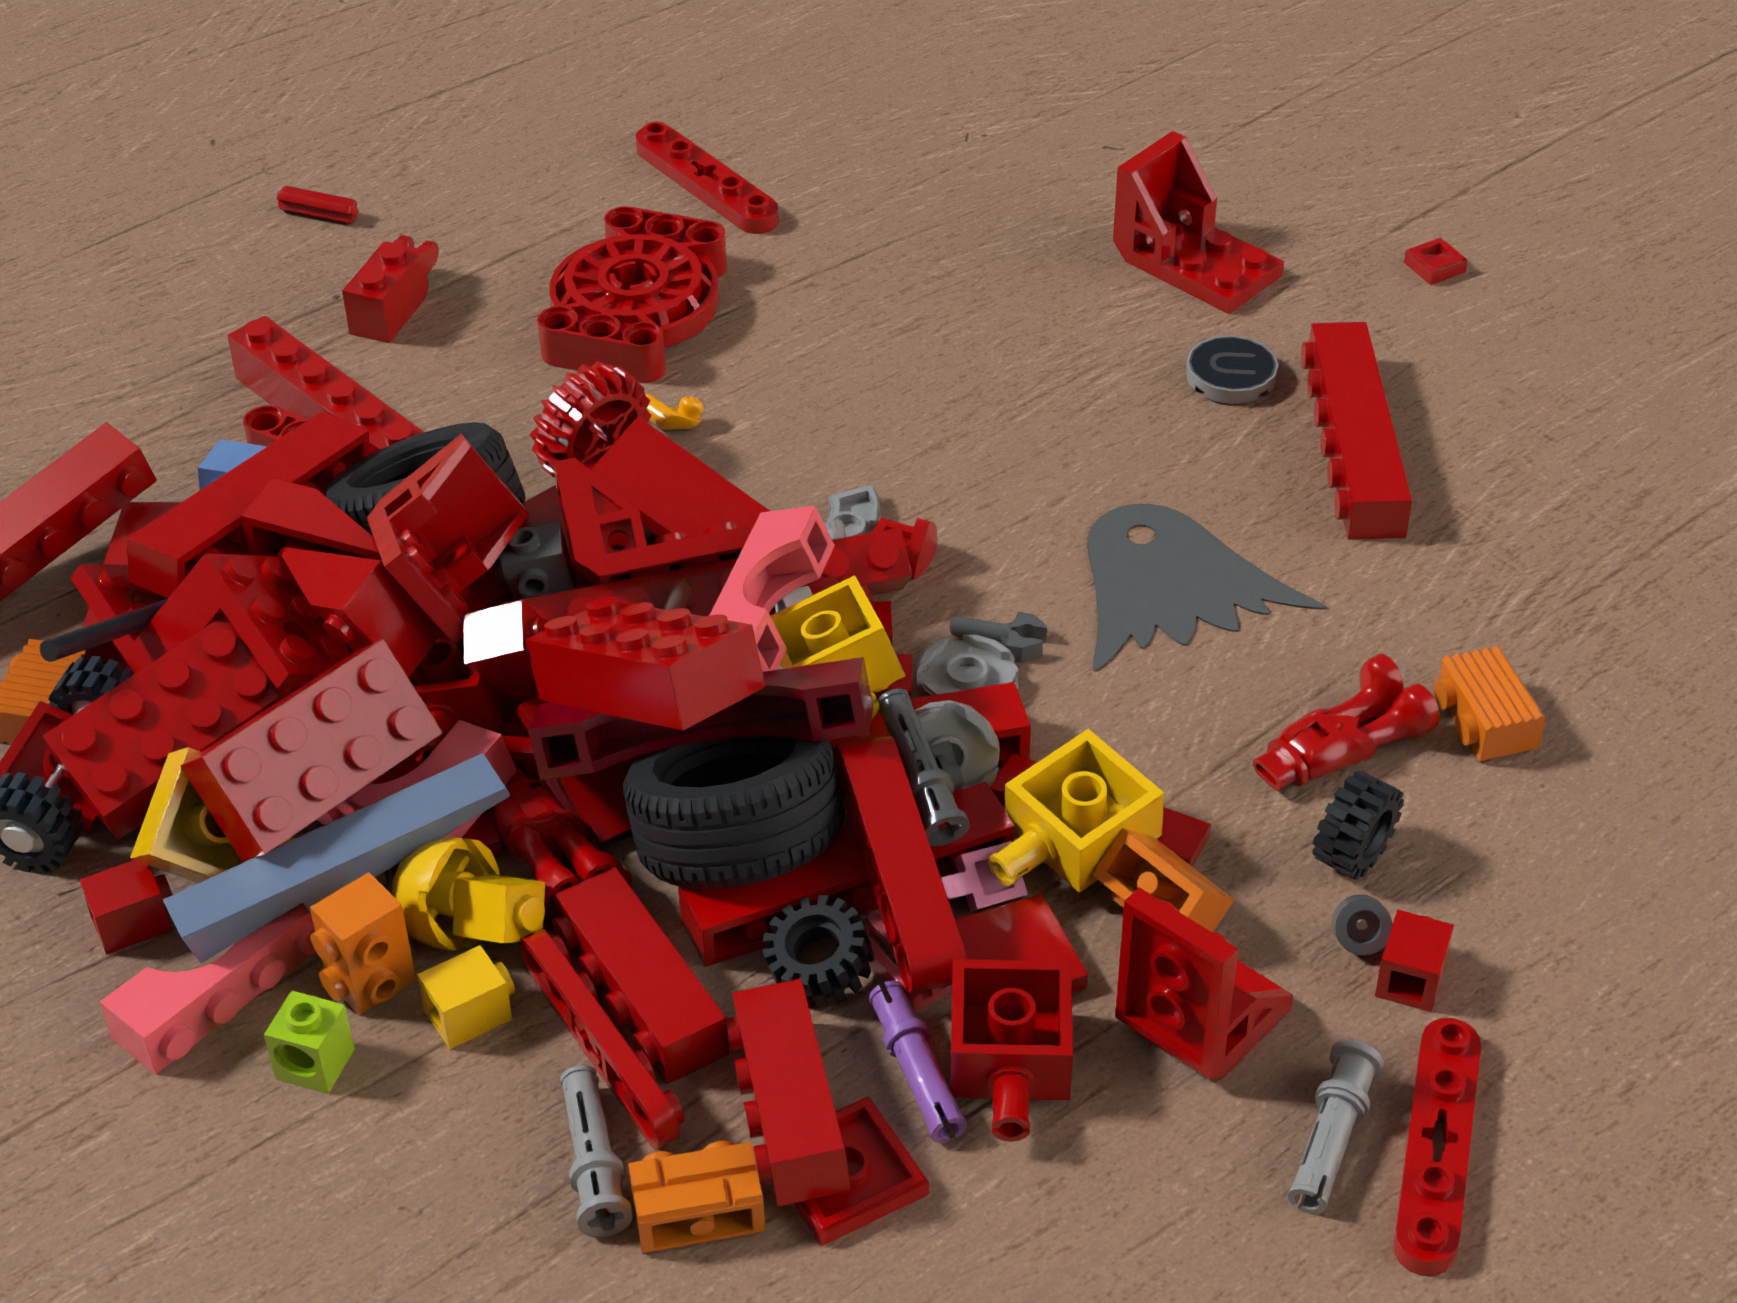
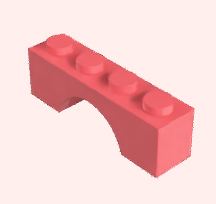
(778, 557)
(167, 1012)

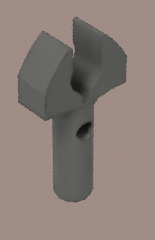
(1022, 636)

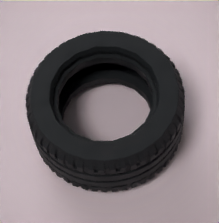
(371, 478)
(733, 809)

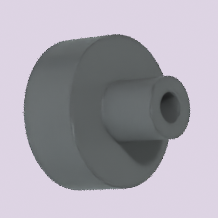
(1370, 933)

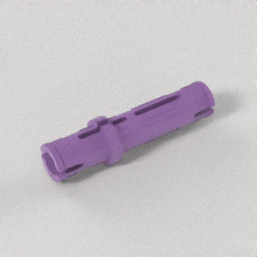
(908, 1041)

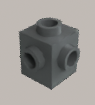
(536, 562)

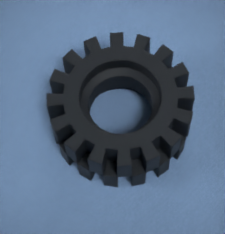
(1358, 824)
(813, 924)

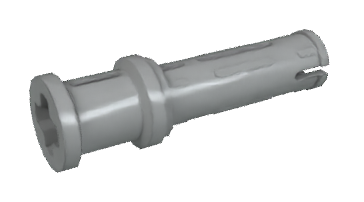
(1341, 1104)
(597, 1170)

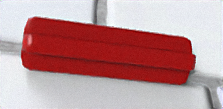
(317, 204)

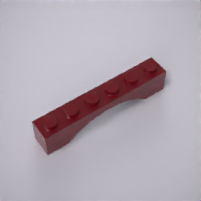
(797, 703)

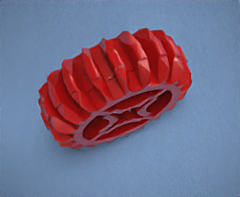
(587, 415)

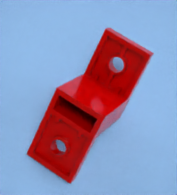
(252, 593)

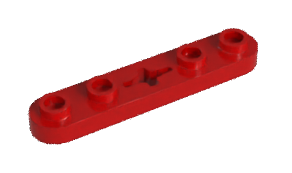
(707, 178)
(624, 1071)
(1430, 1190)

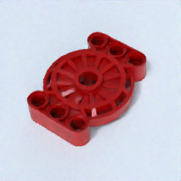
(634, 292)

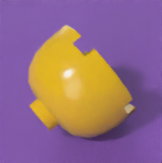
(427, 887)

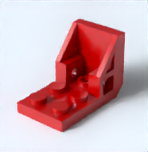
(1181, 248)
(603, 518)
(445, 530)
(1190, 989)

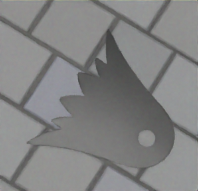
(1171, 579)

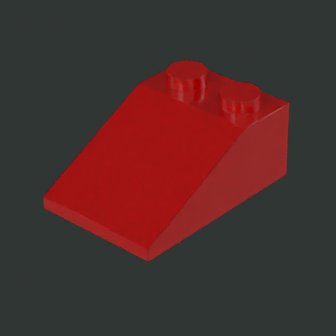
(302, 519)
(363, 604)

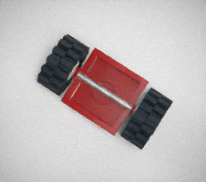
(38, 801)

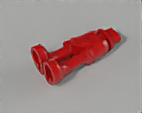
(1331, 736)
(542, 832)

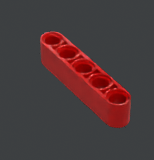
(899, 862)

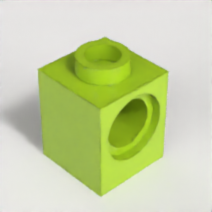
(309, 1041)

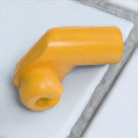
(674, 418)

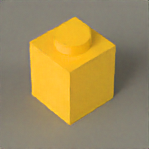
(498, 908)
(466, 996)

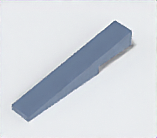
(327, 859)

